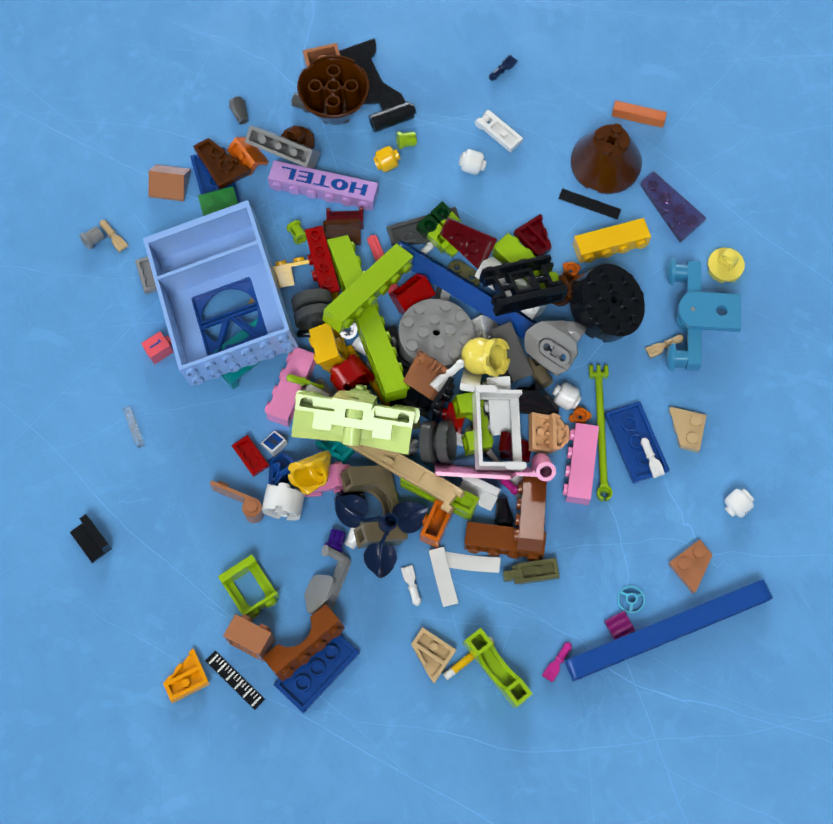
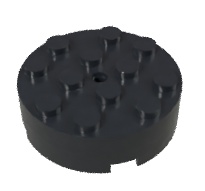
(607, 302)

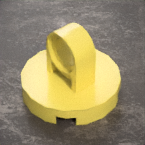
(725, 265)

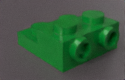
(217, 200)

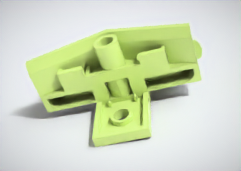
(354, 419)

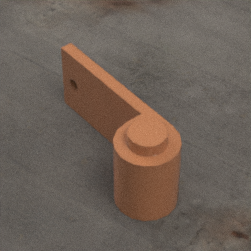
(251, 506)

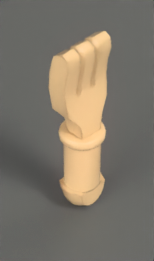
(117, 241)
(658, 348)

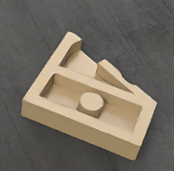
(688, 428)
(432, 653)

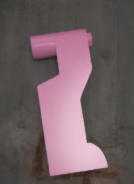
(540, 467)

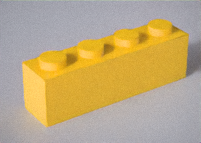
(611, 240)

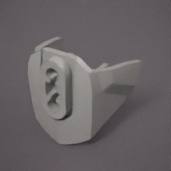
(561, 337)

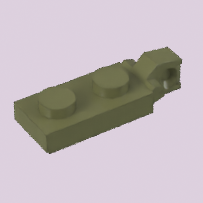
(532, 572)

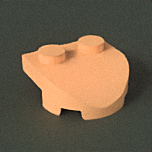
(547, 433)

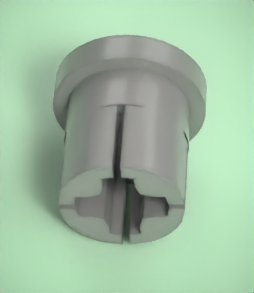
(91, 237)

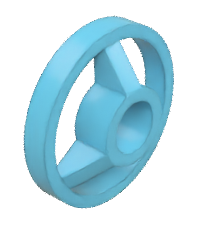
(631, 603)

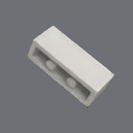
(498, 410)

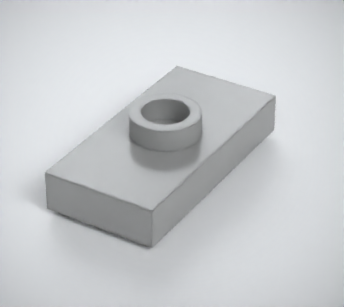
(146, 275)

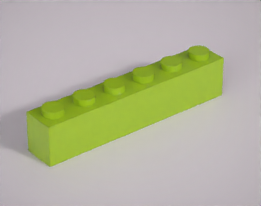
(367, 288)

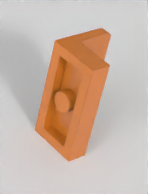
(246, 154)

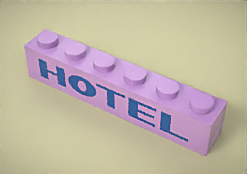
(323, 185)

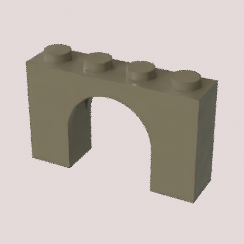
(380, 484)

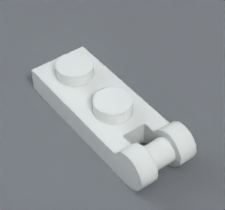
(499, 131)

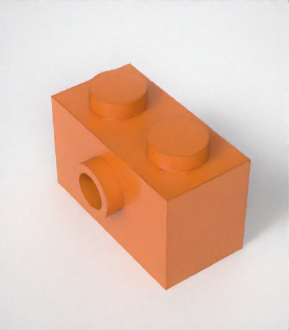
(435, 525)

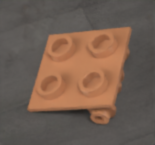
(422, 373)

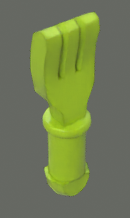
(302, 381)

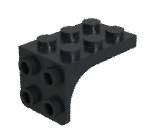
(427, 407)

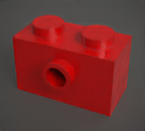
(412, 292)

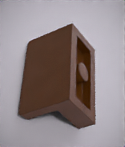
(340, 228)

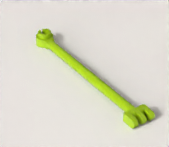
(599, 376)

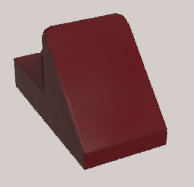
(505, 448)

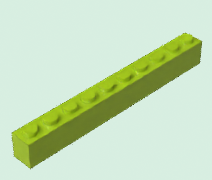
(370, 325)

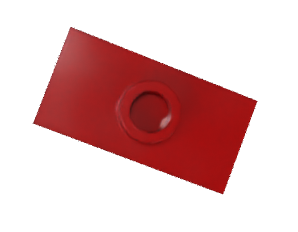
(250, 456)

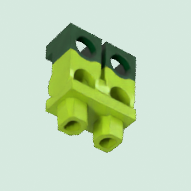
(432, 225)

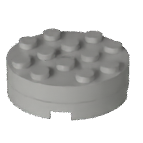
(435, 329)

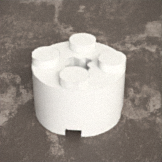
(283, 502)

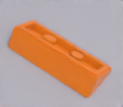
(639, 114)

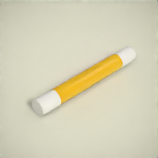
(460, 665)

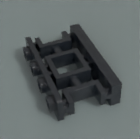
(527, 297)

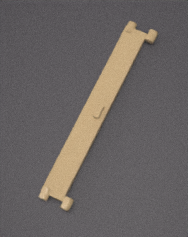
(413, 474)

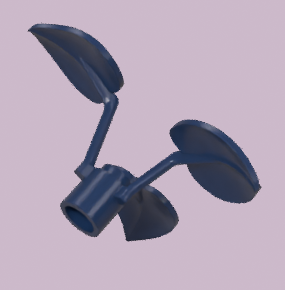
(407, 515)

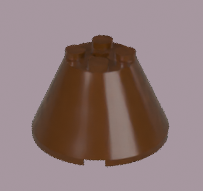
(333, 88)
(606, 160)

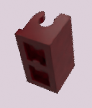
(343, 215)

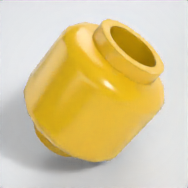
(386, 159)

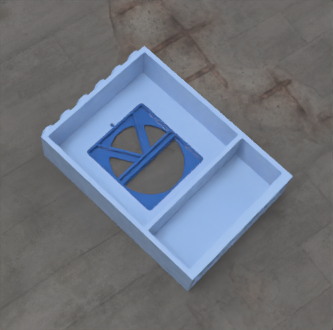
(207, 258)

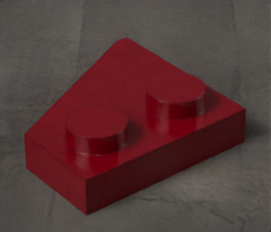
(534, 236)

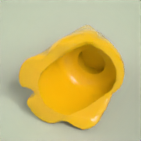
(310, 472)

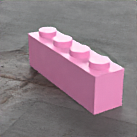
(282, 405)
(582, 463)

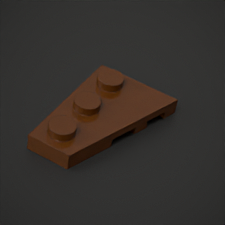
(219, 164)

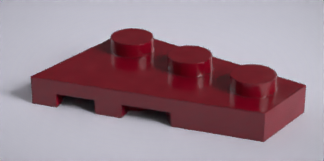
(468, 241)

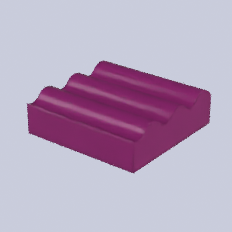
(619, 625)

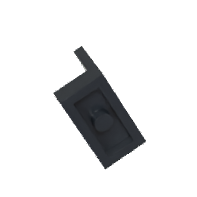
(90, 539)

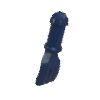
(507, 64)

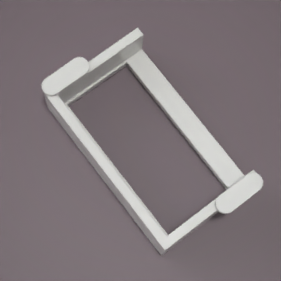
(490, 392)

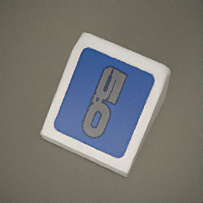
(274, 443)

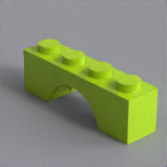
(498, 671)

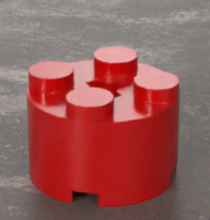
(350, 373)

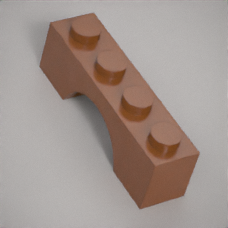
(287, 660)

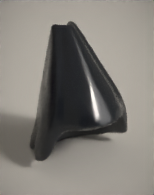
(536, 400)

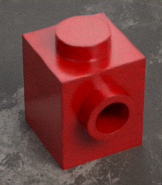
(449, 415)

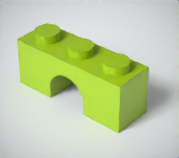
(463, 409)

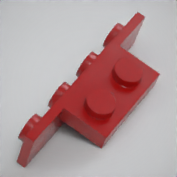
(321, 260)

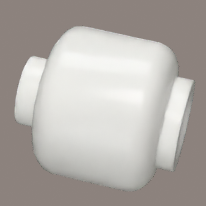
(472, 162)
(566, 396)
(739, 503)

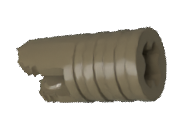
(540, 373)

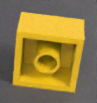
(328, 346)

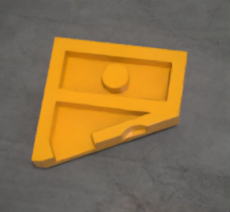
(186, 678)

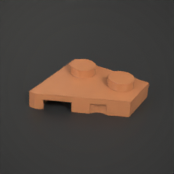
(692, 565)

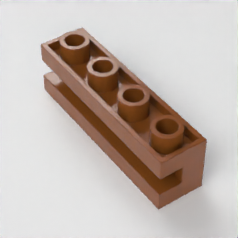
(496, 541)

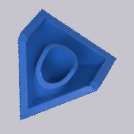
(279, 468)

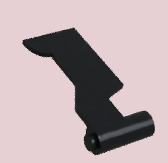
(392, 103)

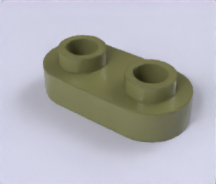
(465, 271)

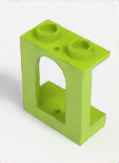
(237, 571)

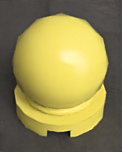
(486, 356)

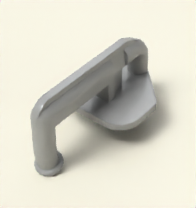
(326, 588)

